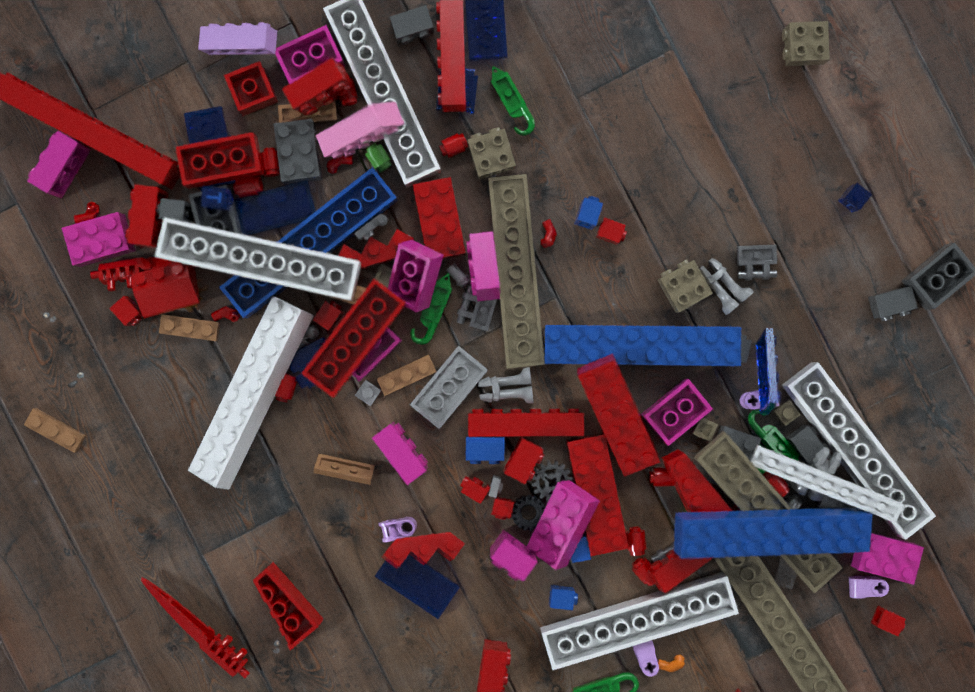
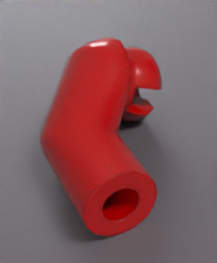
(91, 213)
(550, 235)

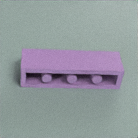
(237, 40)

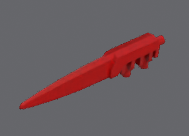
(122, 270)
(201, 633)

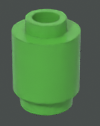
(378, 157)

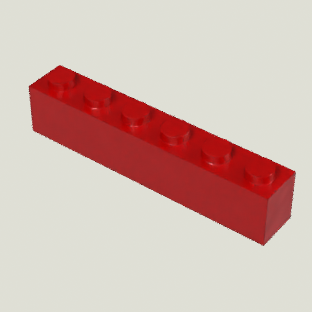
(452, 55)
(525, 423)
(674, 570)

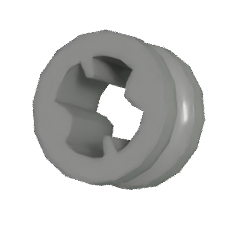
(793, 502)

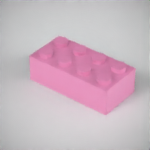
(360, 129)

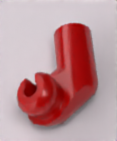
(333, 164)
(227, 312)

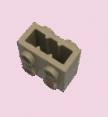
(806, 43)
(491, 153)
(684, 285)

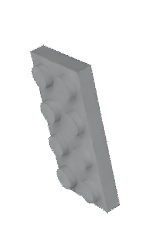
(448, 387)

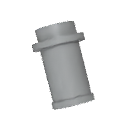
(458, 275)

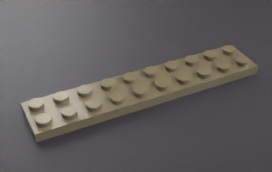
(516, 271)
(752, 491)
(780, 624)

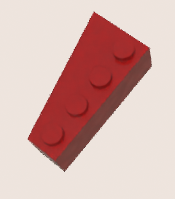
(691, 485)
(287, 605)

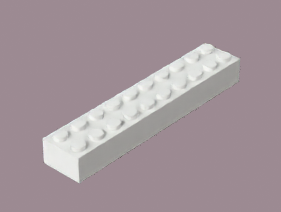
(381, 85)
(258, 259)
(250, 393)
(860, 450)
(639, 620)

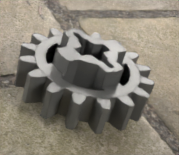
(541, 473)

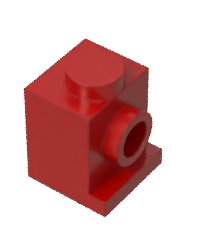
(474, 488)
(502, 508)

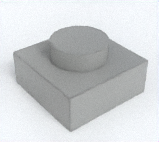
(368, 392)
(496, 486)

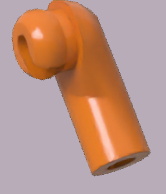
(672, 666)

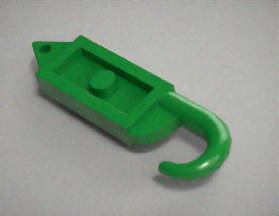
(511, 99)
(431, 316)
(772, 437)
(608, 684)

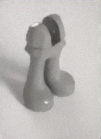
(739, 293)
(523, 378)
(819, 462)

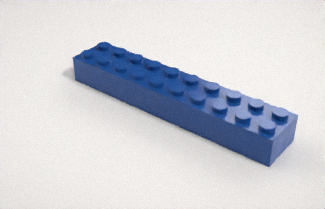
(321, 233)
(643, 345)
(772, 532)

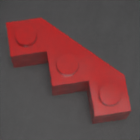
(375, 252)
(423, 548)

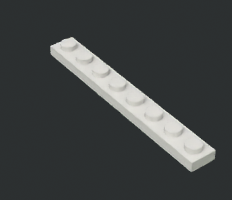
(826, 483)

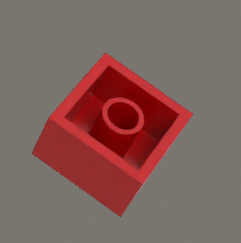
(251, 88)
(523, 460)

